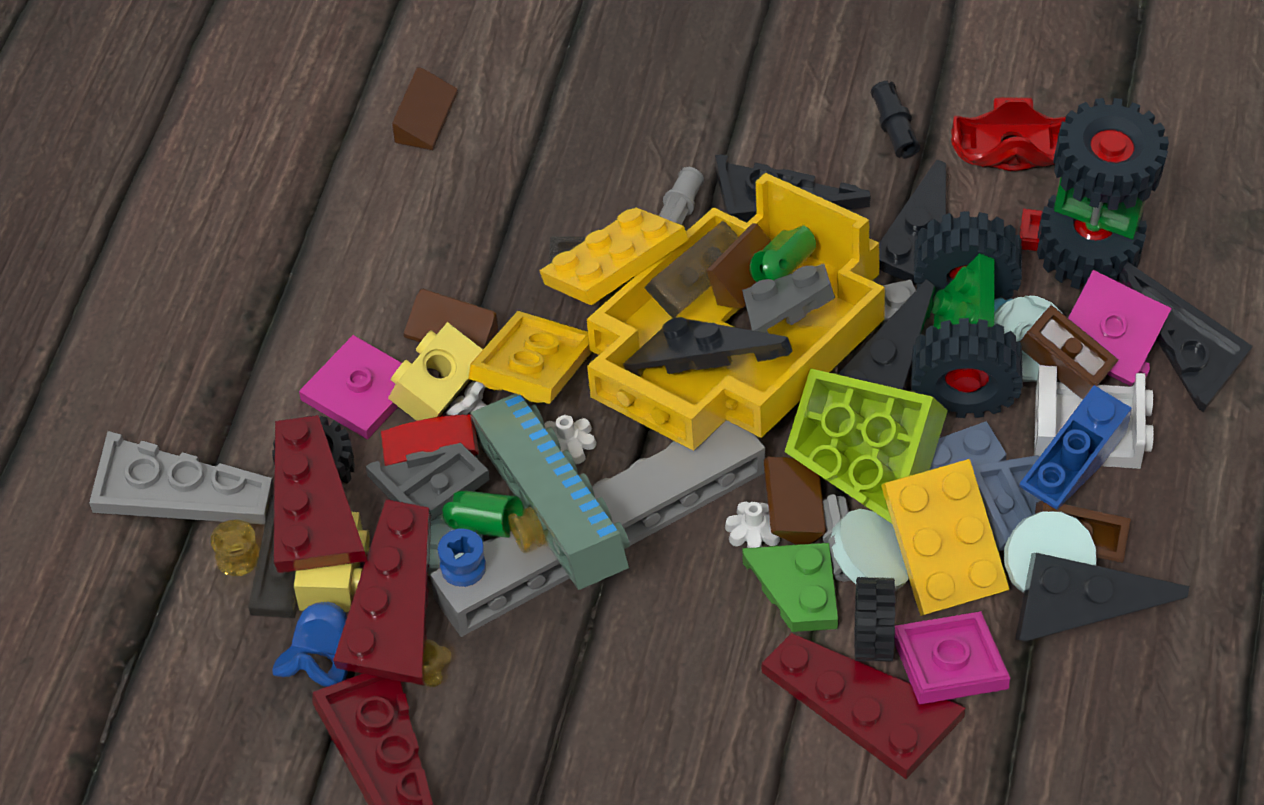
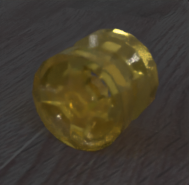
(233, 536)

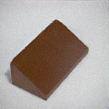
(423, 110)
(731, 270)
(434, 310)
(1061, 343)
(794, 500)
(1106, 530)

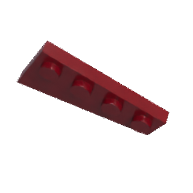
(310, 504)
(388, 611)
(863, 702)
(375, 738)

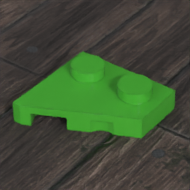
(797, 582)

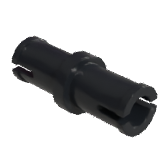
(895, 119)

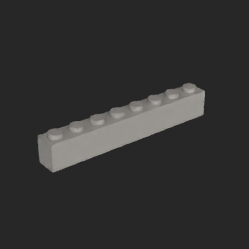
(640, 498)

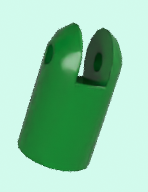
(783, 254)
(482, 512)

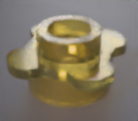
(437, 659)

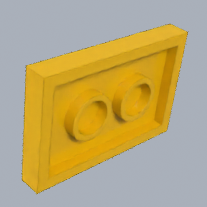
(613, 255)
(531, 357)
(945, 537)

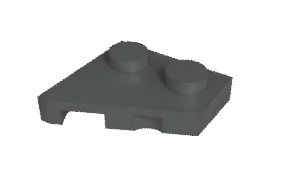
(787, 297)
(430, 477)

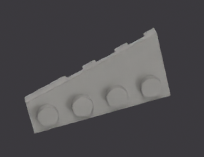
(160, 484)

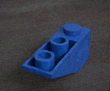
(1078, 448)

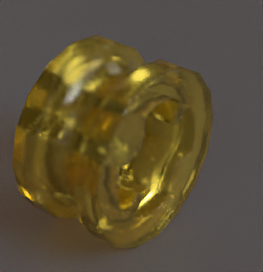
(526, 529)

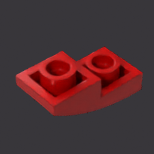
(428, 436)

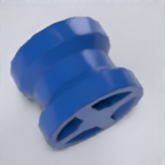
(467, 568)

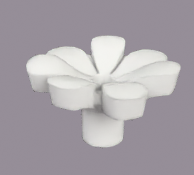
(471, 401)
(573, 436)
(751, 525)

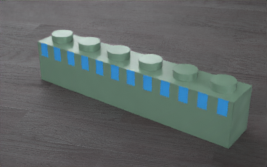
(547, 481)

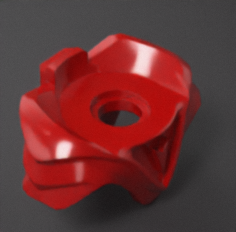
(979, 138)

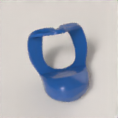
(315, 633)

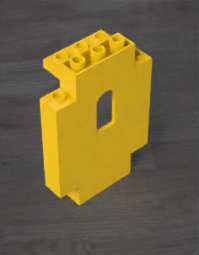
(747, 392)

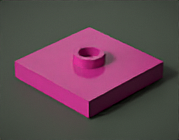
(1120, 322)
(354, 387)
(950, 657)

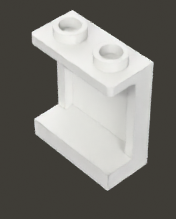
(1057, 403)

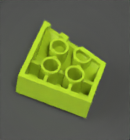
(864, 434)

